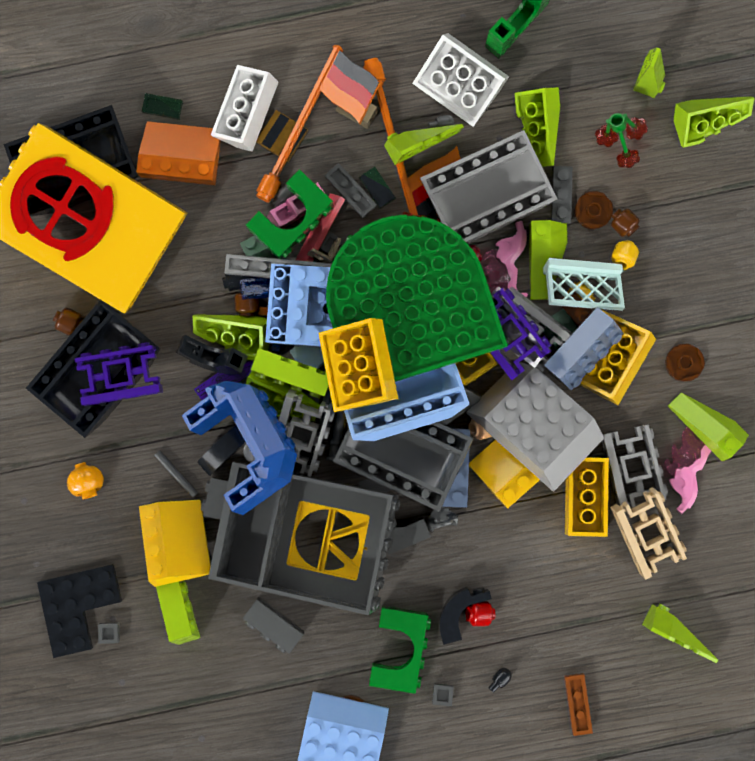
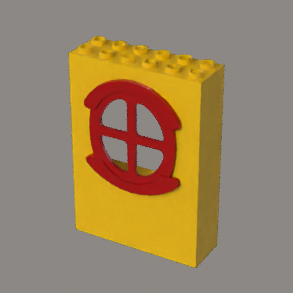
(120, 242)

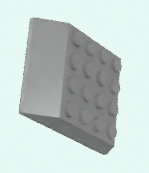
(490, 188)
(538, 424)

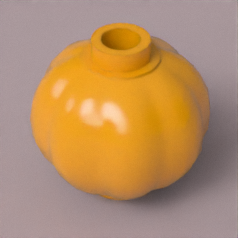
(85, 481)

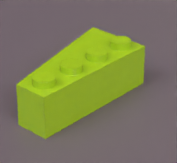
(291, 372)
(177, 612)

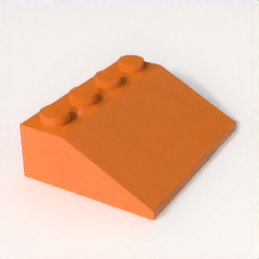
(178, 153)

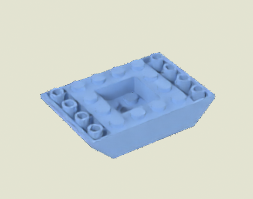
(297, 305)

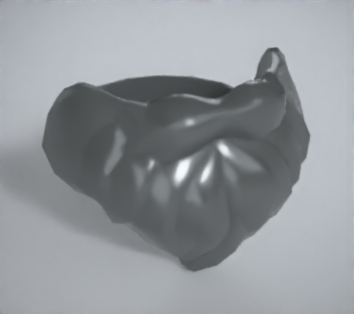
(441, 519)

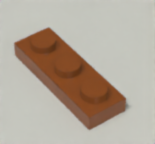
(578, 704)

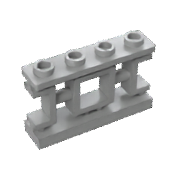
(539, 315)
(316, 437)
(649, 463)

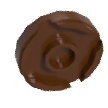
(593, 210)
(684, 362)

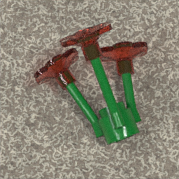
(617, 124)

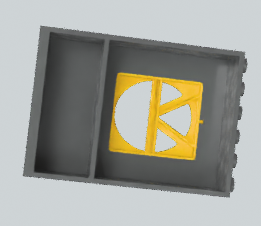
(262, 551)

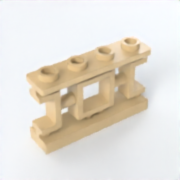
(635, 539)

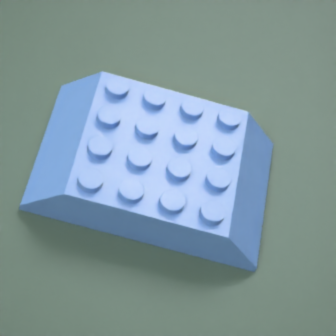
(420, 402)
(342, 730)

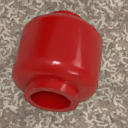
(480, 614)

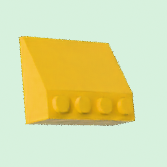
(358, 365)
(619, 367)
(503, 473)
(174, 541)

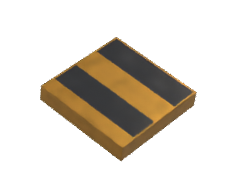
(277, 133)

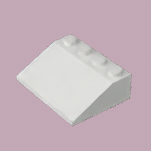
(460, 79)

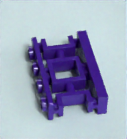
(521, 323)
(120, 389)

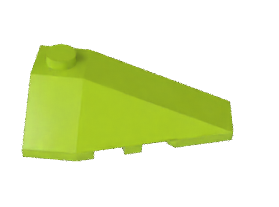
(651, 75)
(410, 143)
(233, 331)
(714, 429)
(668, 626)

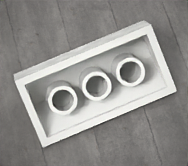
(245, 107)

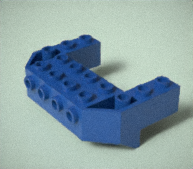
(262, 433)

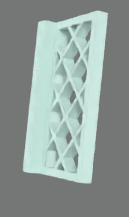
(583, 271)

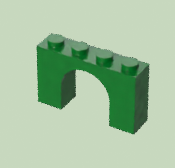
(505, 32)
(282, 240)
(405, 676)

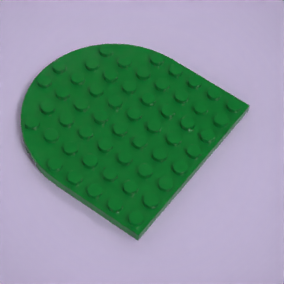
(423, 289)

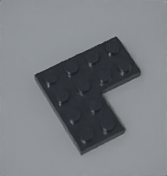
(65, 603)

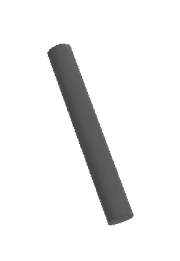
(176, 474)

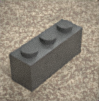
(273, 626)

